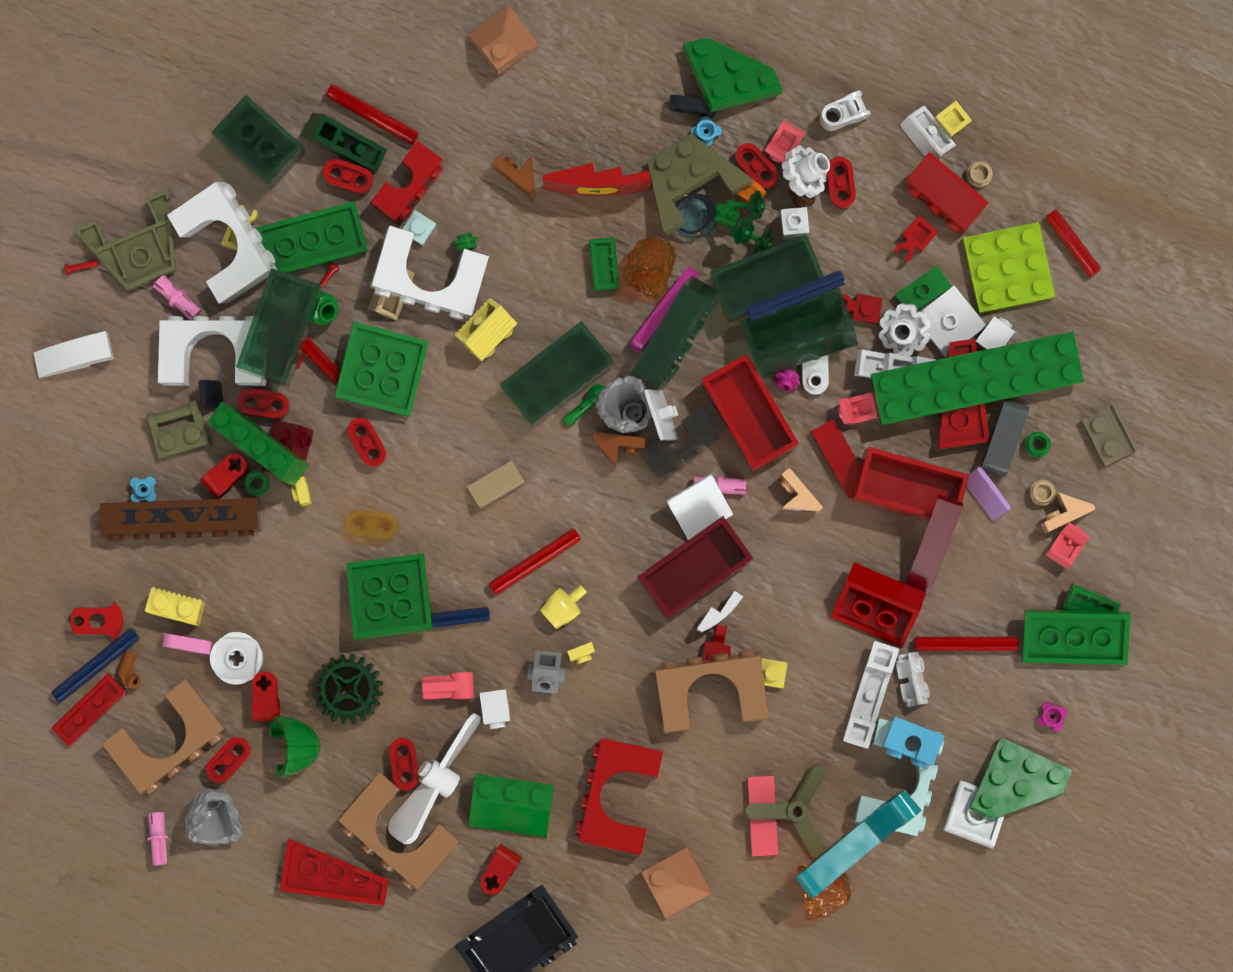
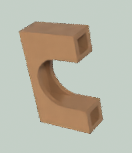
(743, 670)
(201, 729)
(362, 821)

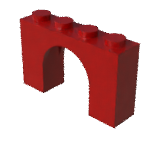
(611, 759)

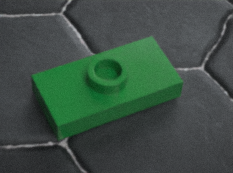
(604, 264)
(924, 289)
(1084, 599)

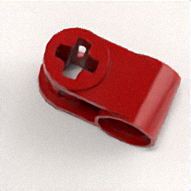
(222, 478)
(265, 703)
(502, 866)

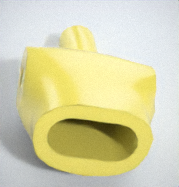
(562, 607)

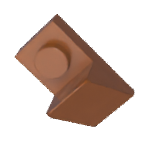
(521, 179)
(611, 442)

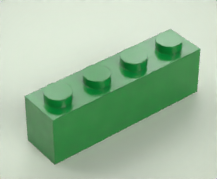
(258, 443)

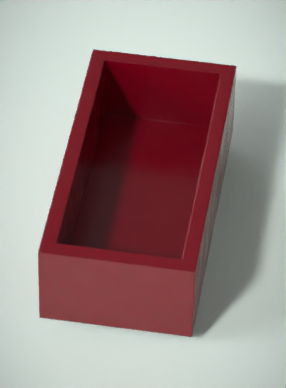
(695, 568)

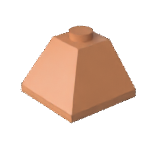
(503, 40)
(676, 882)

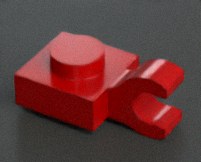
(717, 645)

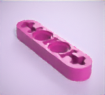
(647, 331)

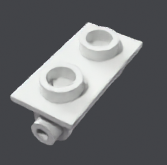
(912, 669)

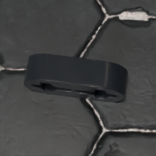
(690, 106)

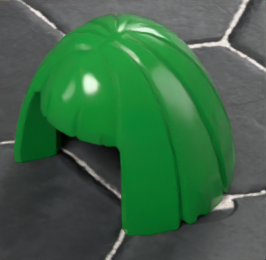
(301, 742)

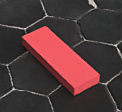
(762, 832)

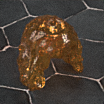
(650, 267)
(829, 900)

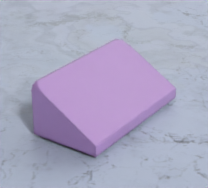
(987, 494)

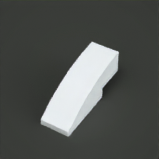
(73, 354)

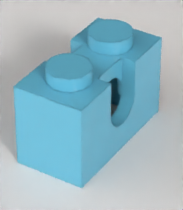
(928, 742)

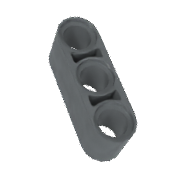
(1005, 437)

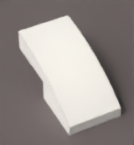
(714, 617)

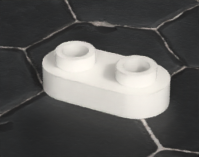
(815, 368)

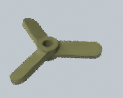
(784, 811)

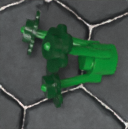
(743, 229)

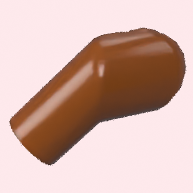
(127, 673)

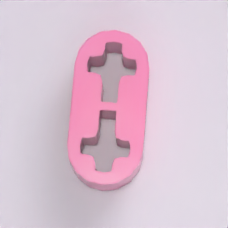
(187, 644)

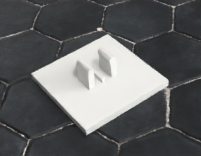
(662, 414)
(699, 506)

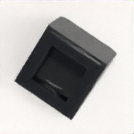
(210, 393)

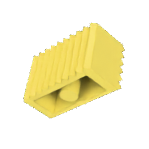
(486, 329)
(175, 606)

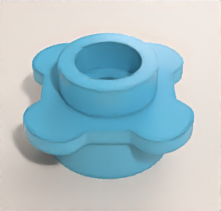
(706, 123)
(148, 495)

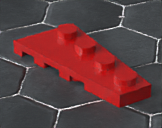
(965, 424)
(325, 876)

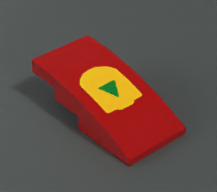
(584, 181)

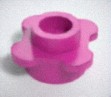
(787, 380)
(1045, 720)

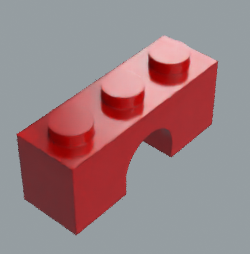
(396, 202)

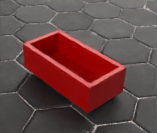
(749, 413)
(905, 483)

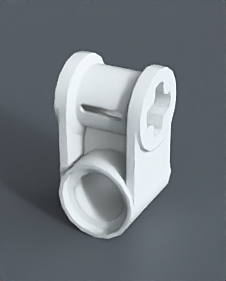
(848, 109)

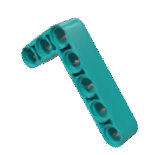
(857, 843)

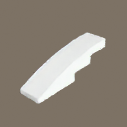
(873, 362)

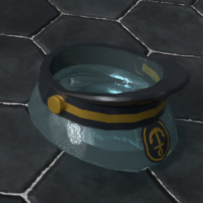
(698, 214)

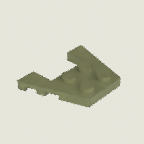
(683, 170)
(141, 255)

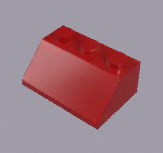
(945, 194)
(878, 605)

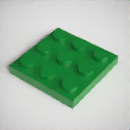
(381, 369)
(389, 596)

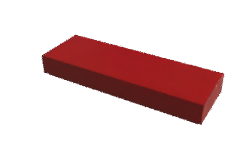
(838, 455)
(89, 710)

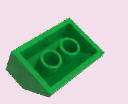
(511, 805)

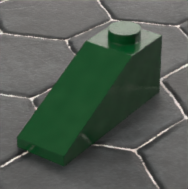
(343, 142)

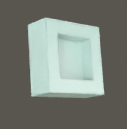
(420, 226)

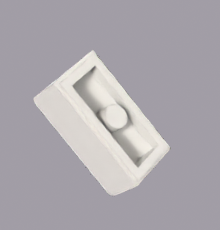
(927, 133)

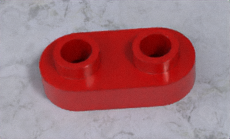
(758, 165)
(348, 177)
(841, 183)
(264, 403)
(366, 443)
(228, 759)
(403, 764)

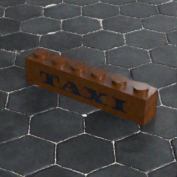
(180, 517)

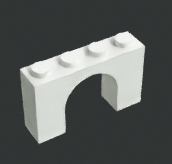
(251, 261)
(392, 278)
(180, 336)

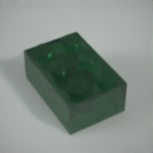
(258, 142)

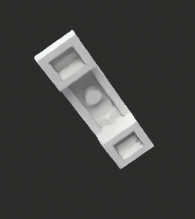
(870, 694)

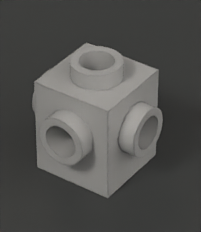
(544, 677)

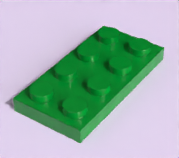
(315, 238)
(1076, 637)

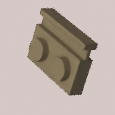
(1109, 435)

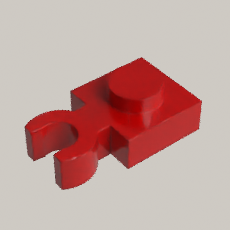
(917, 236)
(865, 308)

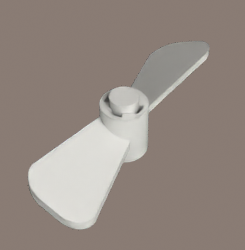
(434, 779)

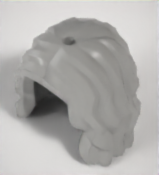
(622, 403)
(213, 818)

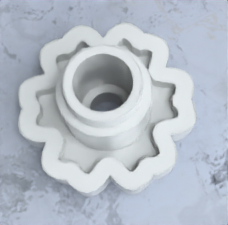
(805, 171)
(894, 337)

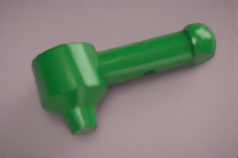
(584, 406)

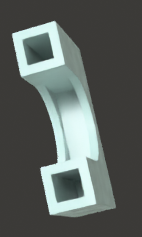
(920, 794)

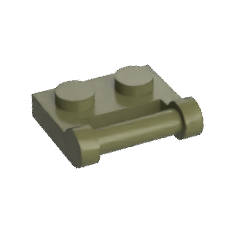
(179, 438)

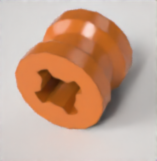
(744, 195)

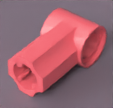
(454, 686)

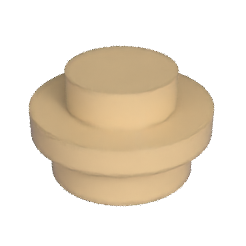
(979, 174)
(1042, 492)

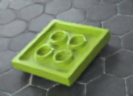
(1008, 268)

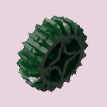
(364, 704)

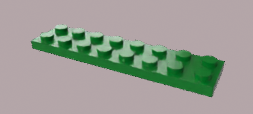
(976, 378)

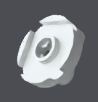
(225, 668)

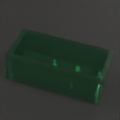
(764, 276)
(279, 327)
(675, 331)
(800, 333)
(557, 374)

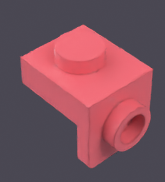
(785, 139)
(858, 409)
(1067, 545)

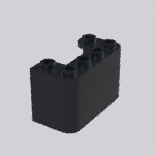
(520, 936)

